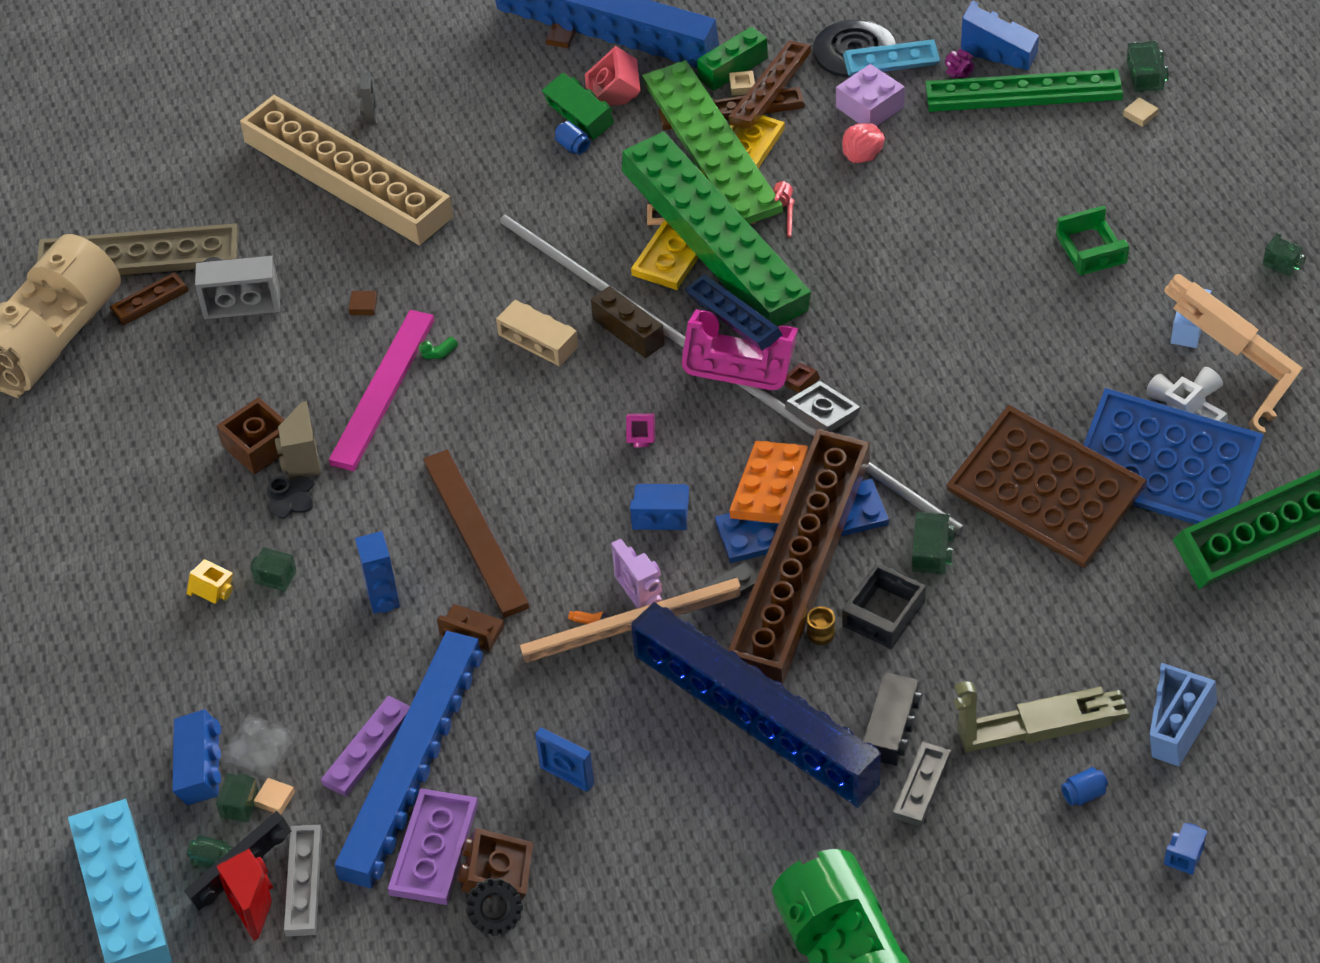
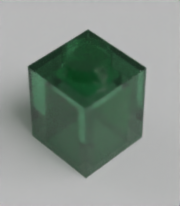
(273, 569)
(237, 797)

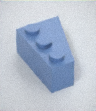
(1179, 712)

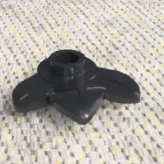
(291, 496)

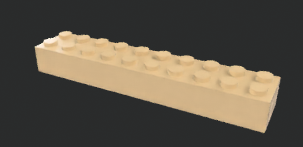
(347, 169)

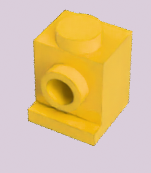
(210, 582)

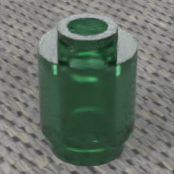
(206, 851)

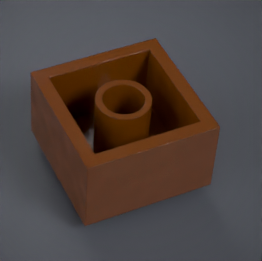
(252, 435)

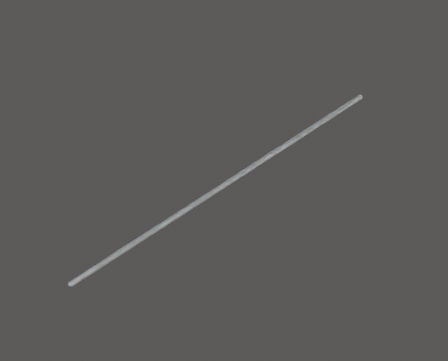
(759, 393)

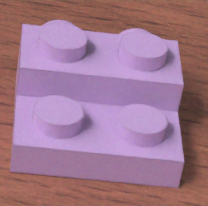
(636, 575)

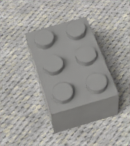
(237, 287)

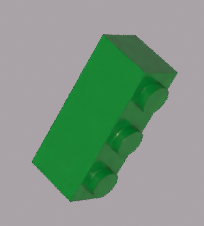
(734, 55)
(578, 105)

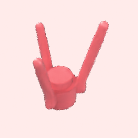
(783, 193)

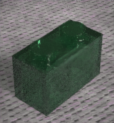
(1146, 66)
(931, 543)

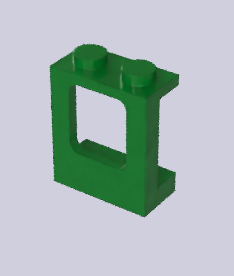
(1097, 258)

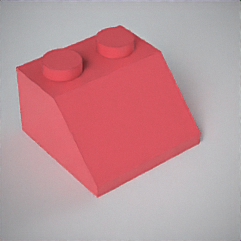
(614, 78)

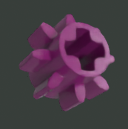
(959, 64)

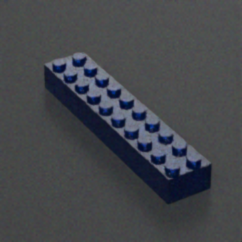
(757, 704)

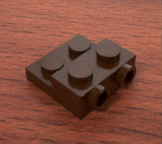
(495, 857)

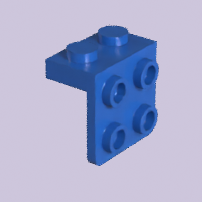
(660, 507)

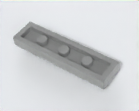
(303, 880)

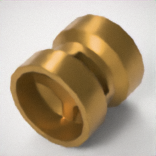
(820, 625)

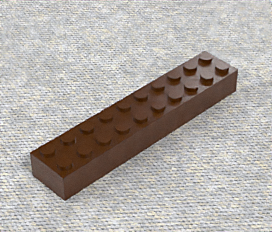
(800, 553)

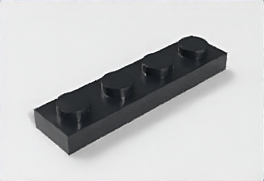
(259, 841)

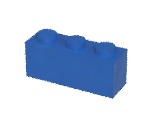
(377, 572)
(196, 757)

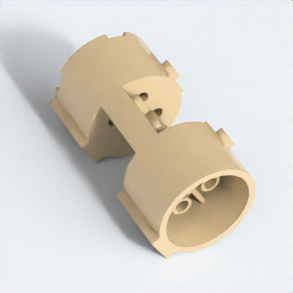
(50, 309)

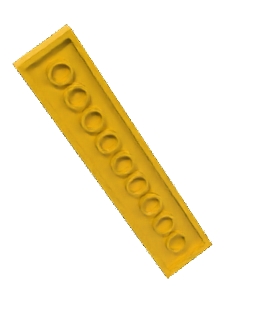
(667, 255)

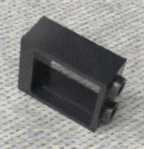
(874, 626)

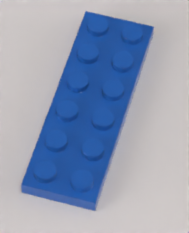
(753, 538)

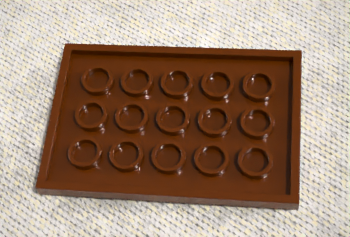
(1046, 485)

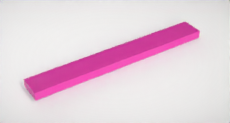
(381, 391)

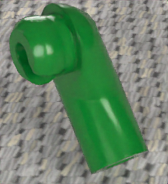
(437, 352)

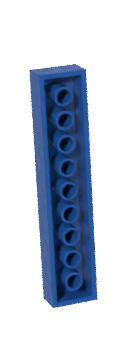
(630, 23)

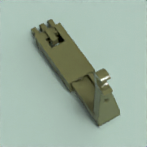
(1036, 719)

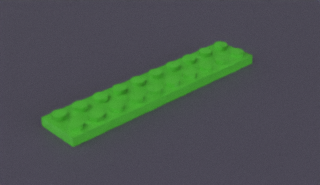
(711, 141)

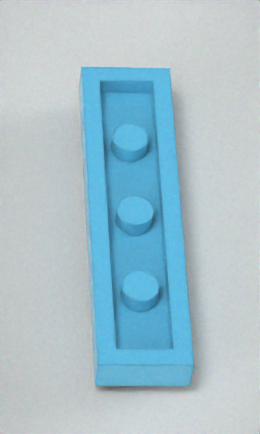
(892, 56)

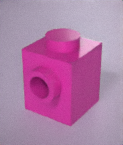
(640, 429)

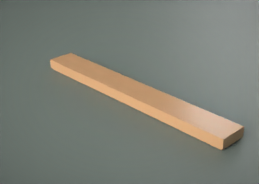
(622, 622)

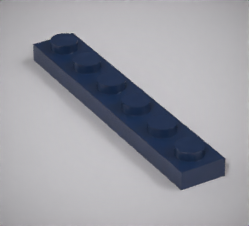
(734, 312)

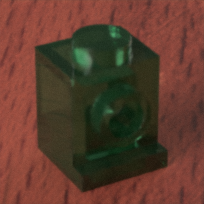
(1283, 256)

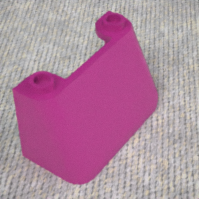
(734, 358)

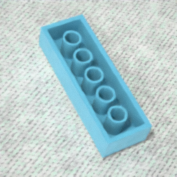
(119, 885)

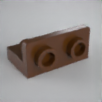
(472, 624)

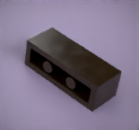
(627, 322)

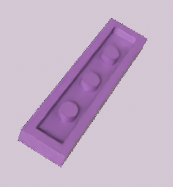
(365, 746)

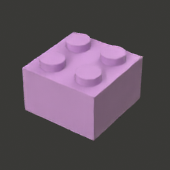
(870, 96)

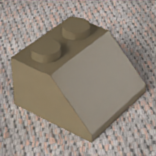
(298, 444)

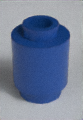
(572, 138)
(1084, 787)

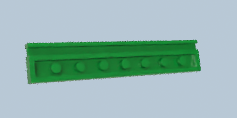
(1023, 90)

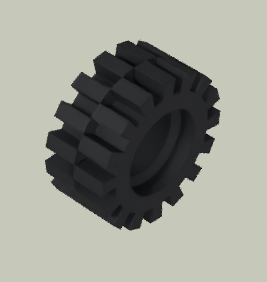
(507, 920)

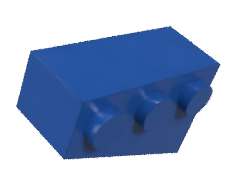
(997, 40)

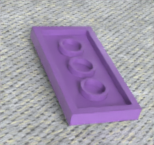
(433, 846)

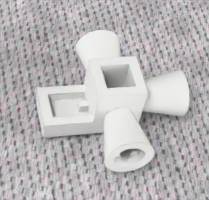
(1189, 395)

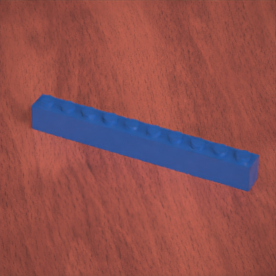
(408, 761)

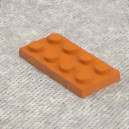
(768, 481)

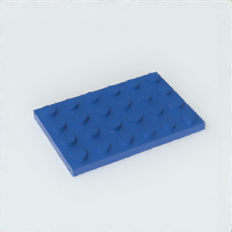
(1189, 460)

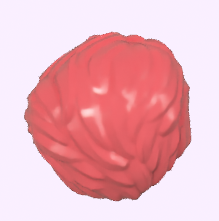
(862, 142)

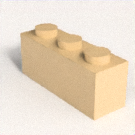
(537, 332)

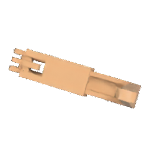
(1237, 336)

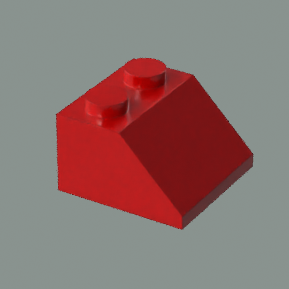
(247, 889)

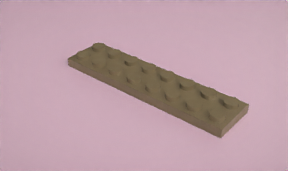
(164, 248)

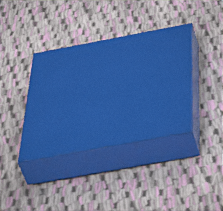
(564, 759)

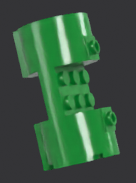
(834, 912)

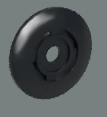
(836, 38)

